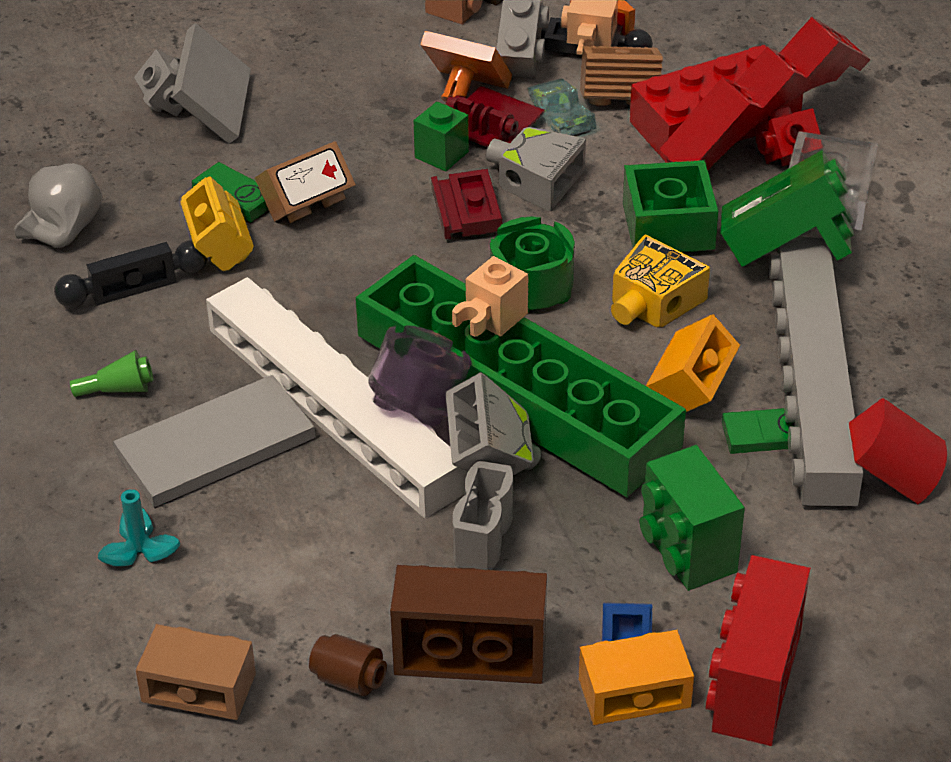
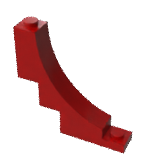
(775, 78)

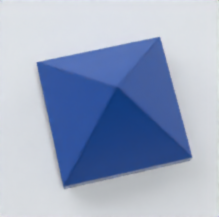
(626, 620)

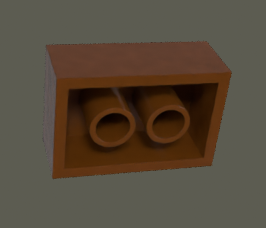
(469, 624)

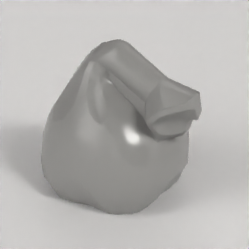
(61, 204)

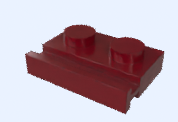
(467, 203)

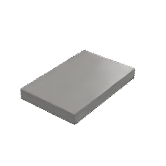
(211, 83)

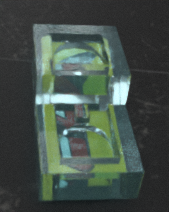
(562, 107)

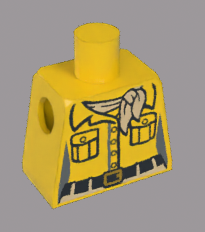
(657, 284)

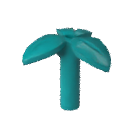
(135, 528)

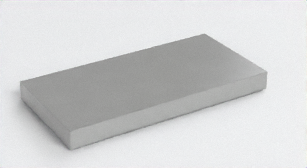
(213, 440)

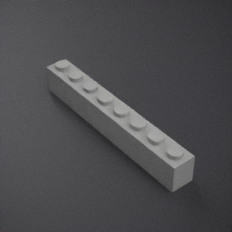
(814, 373)

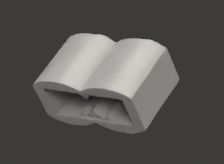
(483, 516)

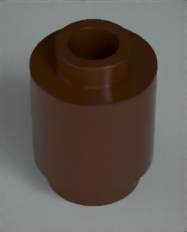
(348, 664)

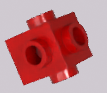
(778, 134)

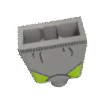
(539, 165)
(488, 427)

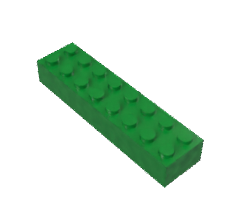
(572, 398)

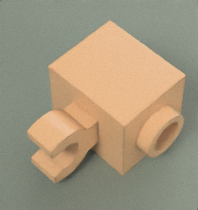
(590, 22)
(493, 298)

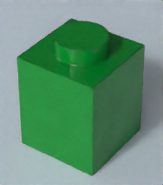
(441, 136)

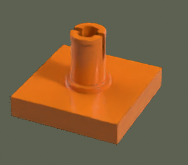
(465, 63)

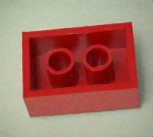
(758, 649)

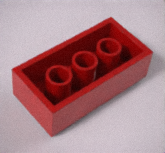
(667, 100)

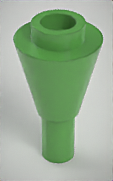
(123, 375)

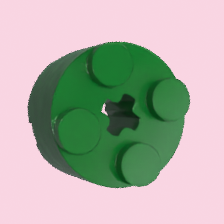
(543, 254)

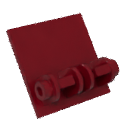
(494, 115)

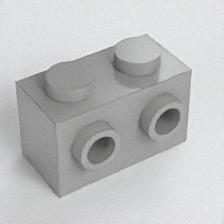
(520, 35)

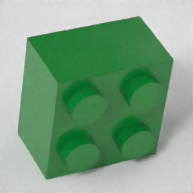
(671, 204)
(692, 517)

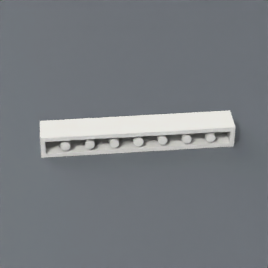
(336, 396)

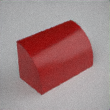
(898, 450)

